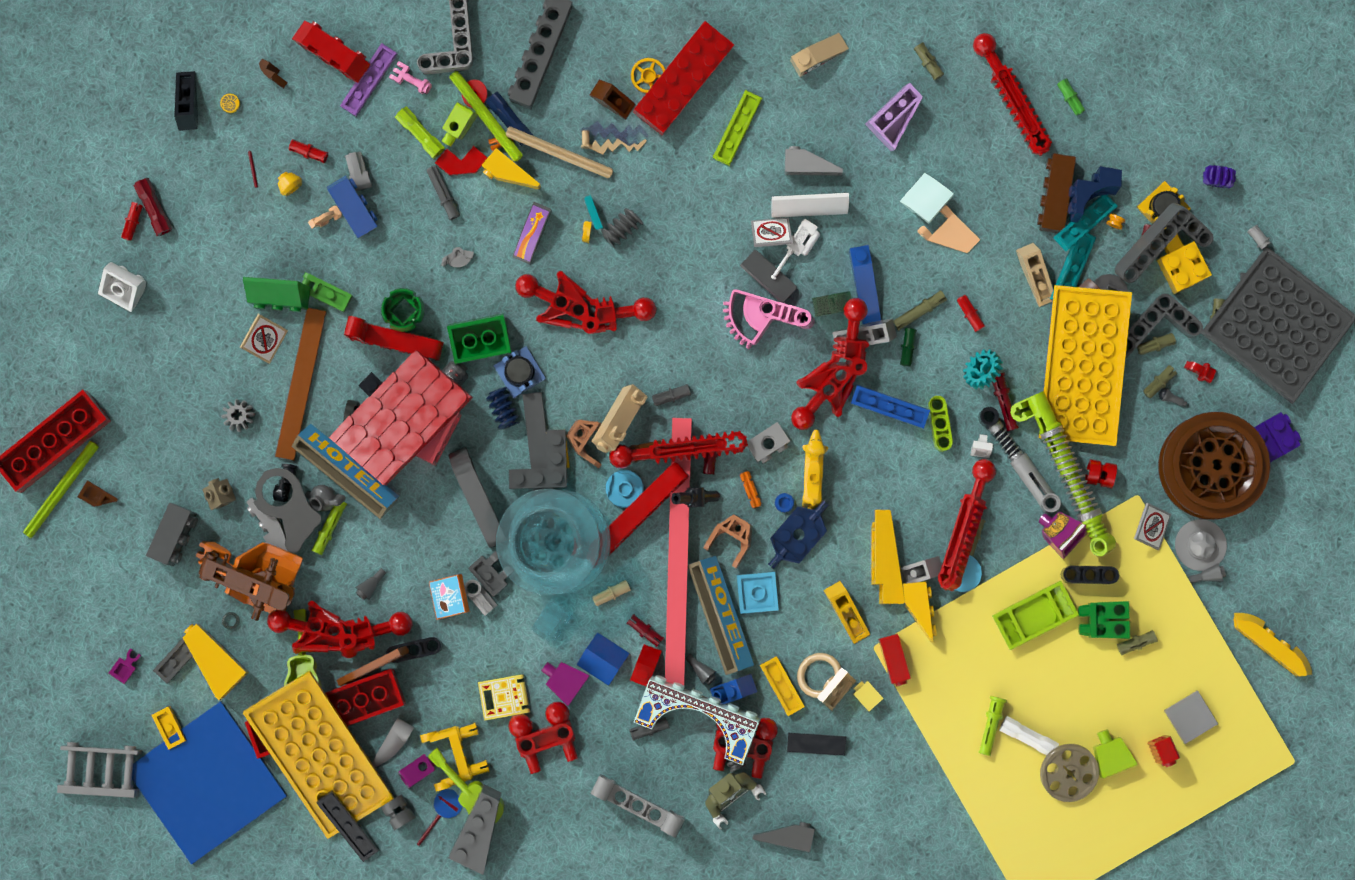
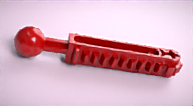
(985, 46)
(623, 455)
(966, 527)

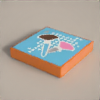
(449, 596)

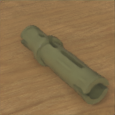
(926, 306)

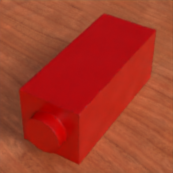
(894, 659)

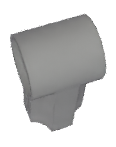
(358, 171)
(481, 598)

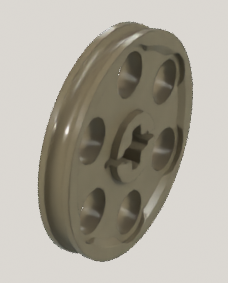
(1072, 764)

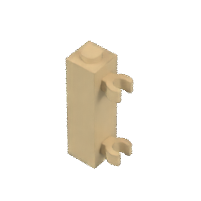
(619, 418)

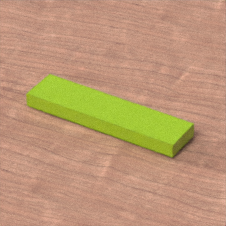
(737, 128)

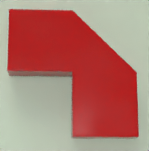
(468, 165)

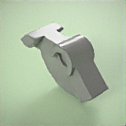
(457, 258)

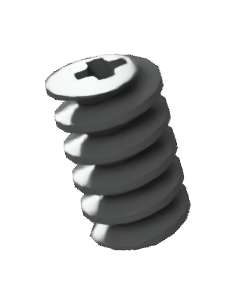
(621, 227)

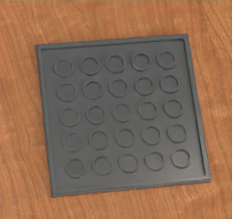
(1279, 325)

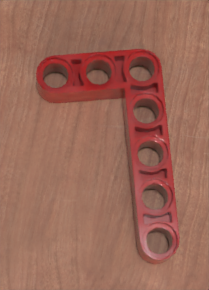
(366, 333)

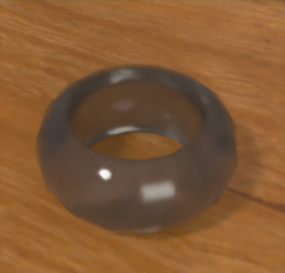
(235, 625)

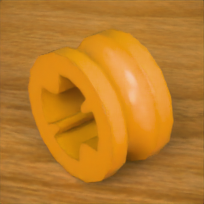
(1115, 221)

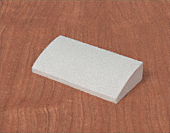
(809, 205)

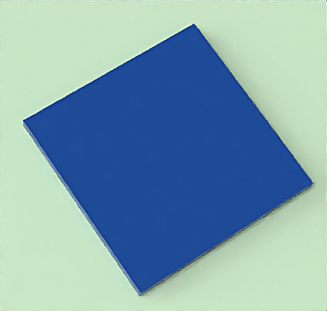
(206, 783)

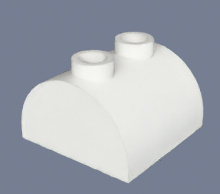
(121, 286)

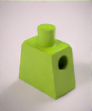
(464, 117)
(1112, 755)

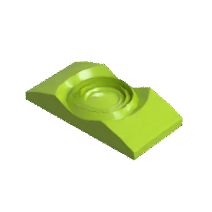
(1035, 615)

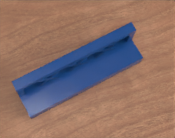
(890, 406)

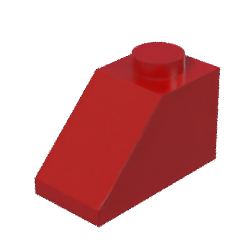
(645, 665)

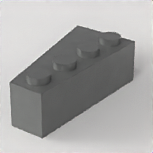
(475, 837)

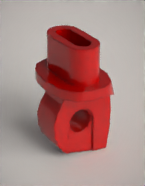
(1205, 372)

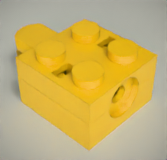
(1183, 265)

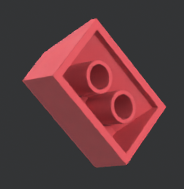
(433, 450)

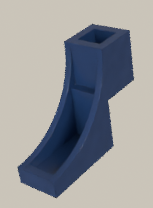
(1103, 182)

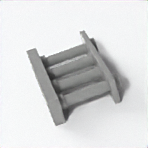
(107, 788)

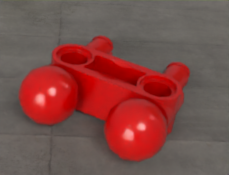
(765, 733)
(544, 738)

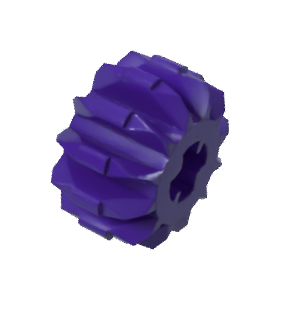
(1219, 176)

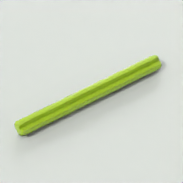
(486, 116)
(60, 489)

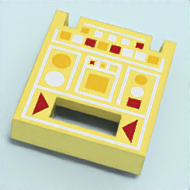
(507, 697)

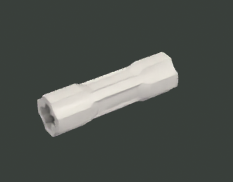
(1017, 730)

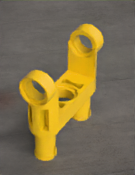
(455, 736)

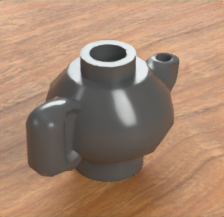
(323, 498)

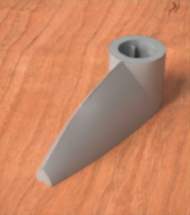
(394, 742)

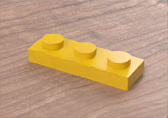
(782, 686)

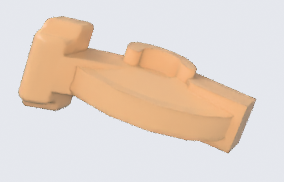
(322, 220)

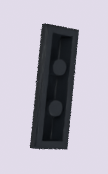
(816, 744)

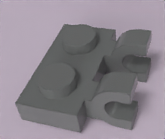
(487, 574)

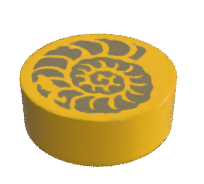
(230, 103)

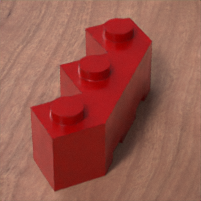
(331, 50)

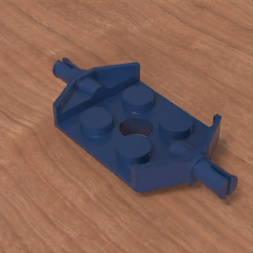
(795, 550)

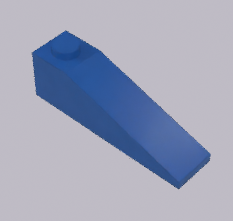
(865, 281)

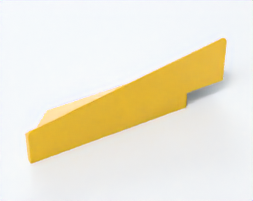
(884, 560)

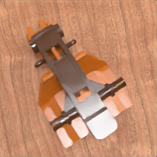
(257, 578)

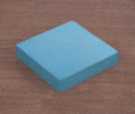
(757, 592)

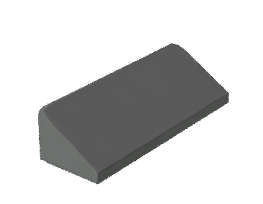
(762, 270)

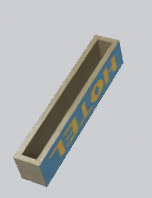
(344, 471)
(720, 615)

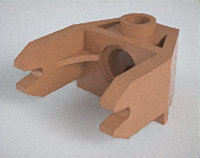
(578, 443)
(729, 527)

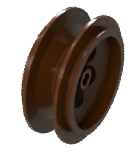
(1182, 478)

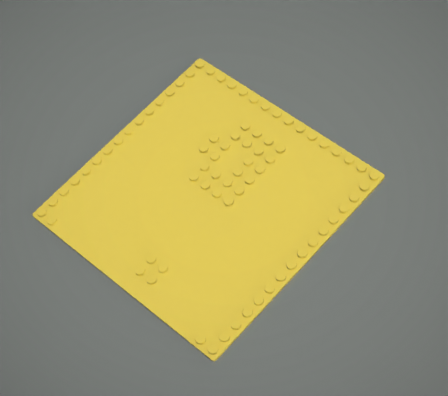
(1072, 691)

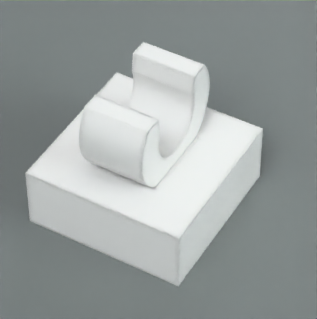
(981, 447)

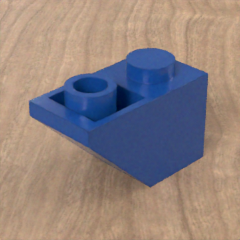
(734, 689)

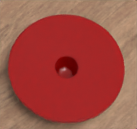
(480, 90)

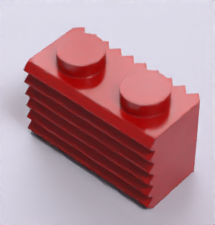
(1164, 751)

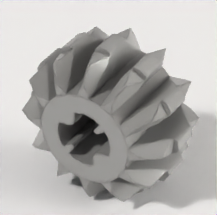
(232, 421)

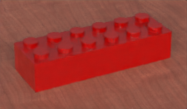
(683, 78)
(52, 441)

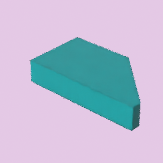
(593, 212)

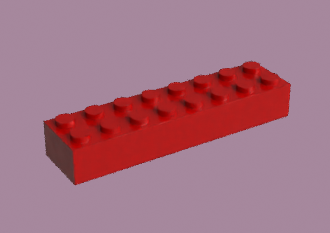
(355, 702)

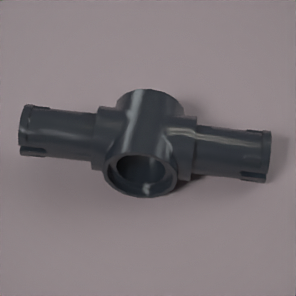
(695, 497)

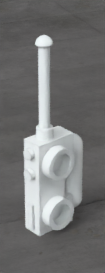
(805, 228)

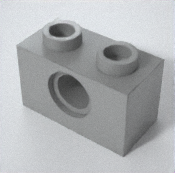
(773, 433)

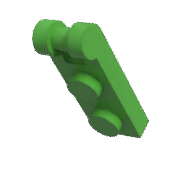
(327, 293)

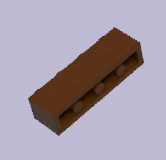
(1056, 197)

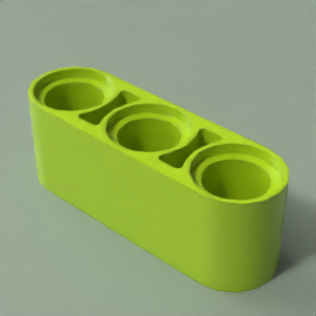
(940, 414)

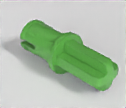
(1071, 97)

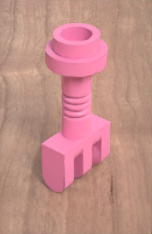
(423, 86)

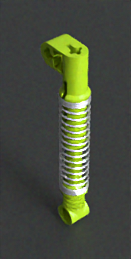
(1052, 432)

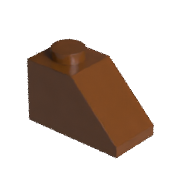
(612, 99)

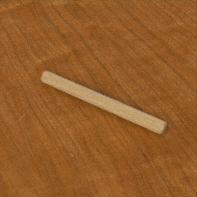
(559, 152)

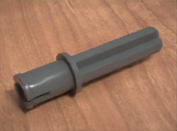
(443, 193)

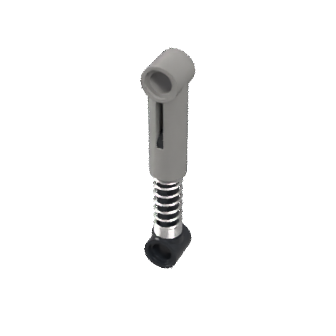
(1020, 462)

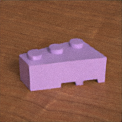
(894, 116)

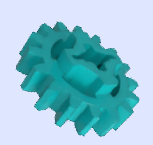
(983, 369)

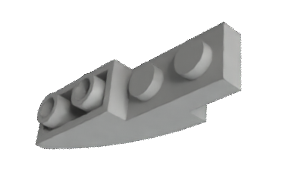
(271, 524)

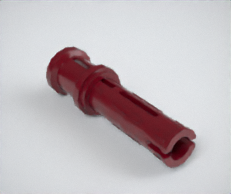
(1001, 391)

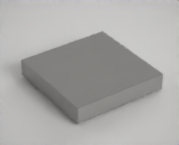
(1190, 717)

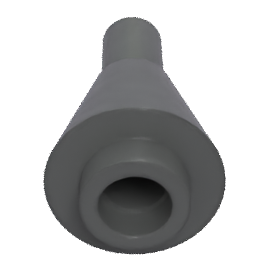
(1213, 574)
(368, 587)
(704, 673)

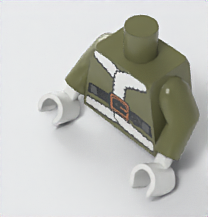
(727, 792)

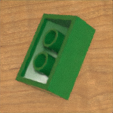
(276, 294)
(479, 338)

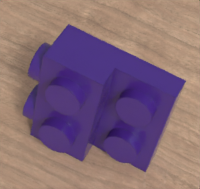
(1278, 435)

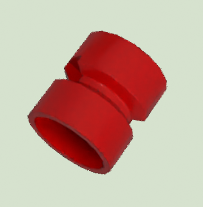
(1095, 469)

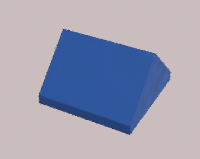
(603, 658)

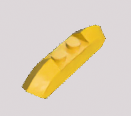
(1252, 628)

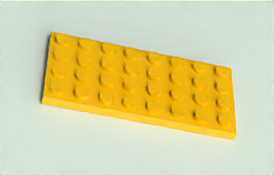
(1087, 361)
(317, 750)

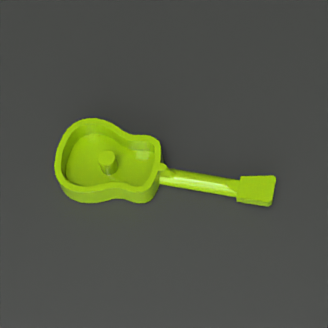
(301, 663)
(469, 791)

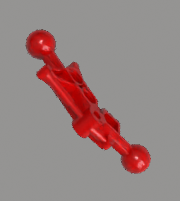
(605, 312)
(825, 374)
(361, 634)

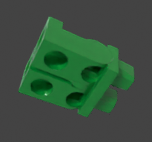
(1099, 620)

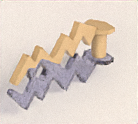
(620, 137)

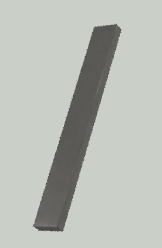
(536, 436)

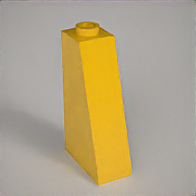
(215, 662)

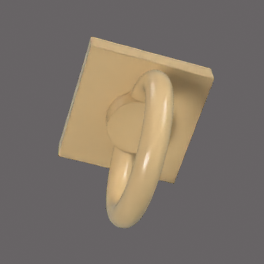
(834, 688)

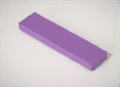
(363, 89)

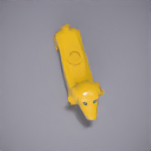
(813, 470)

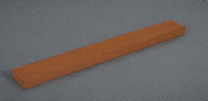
(300, 382)

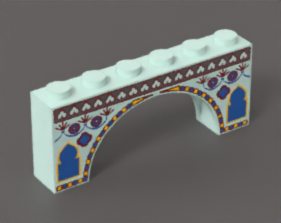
(735, 724)

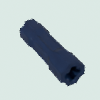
(504, 112)

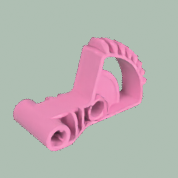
(759, 320)

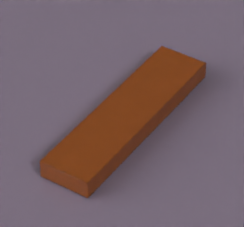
(373, 666)

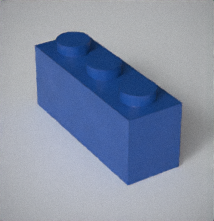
(352, 206)

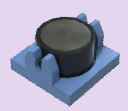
(519, 371)

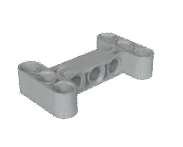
(668, 822)

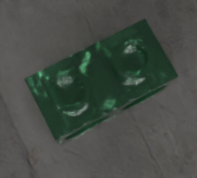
(830, 303)

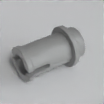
(1259, 237)

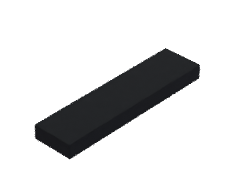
(347, 825)

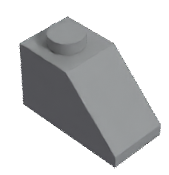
(921, 570)

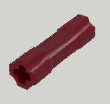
(148, 197)

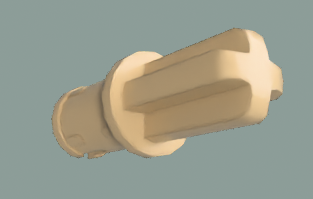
(611, 593)

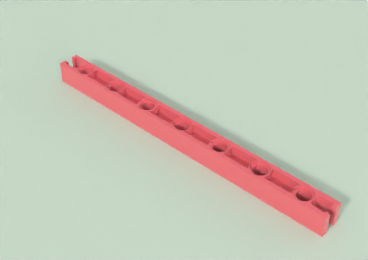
(677, 568)

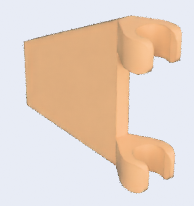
(951, 233)

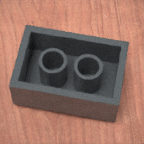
(172, 534)

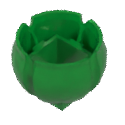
(391, 302)

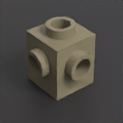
(218, 493)

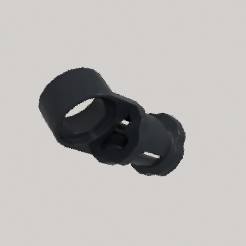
(282, 489)

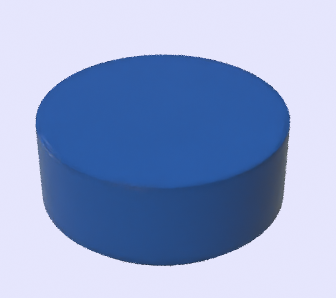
(784, 502)

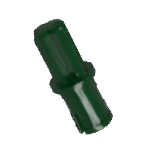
(908, 347)

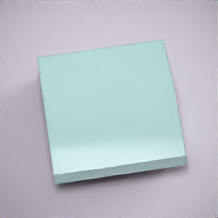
(927, 198)

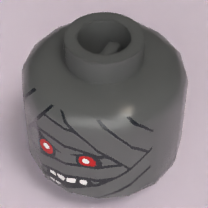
(456, 372)

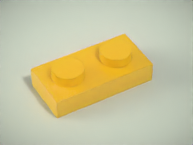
(168, 726)

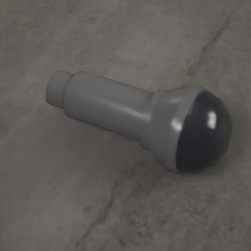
(1166, 395)

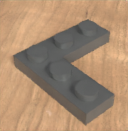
(551, 477)
(173, 662)

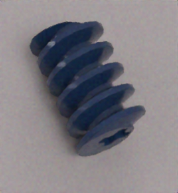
(502, 408)

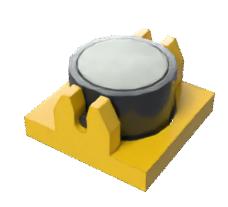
(1161, 199)

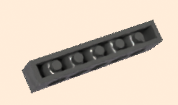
(527, 97)

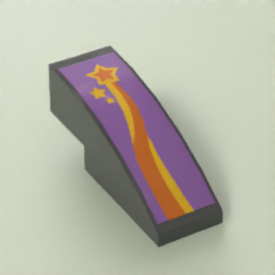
(532, 232)

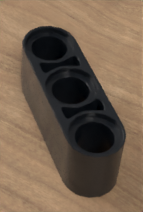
(1099, 575)
(423, 649)

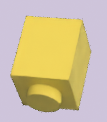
(867, 695)

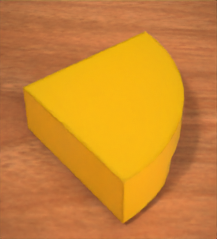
(586, 231)

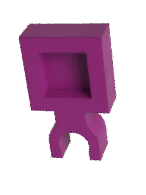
(123, 669)

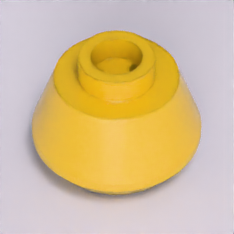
(289, 183)

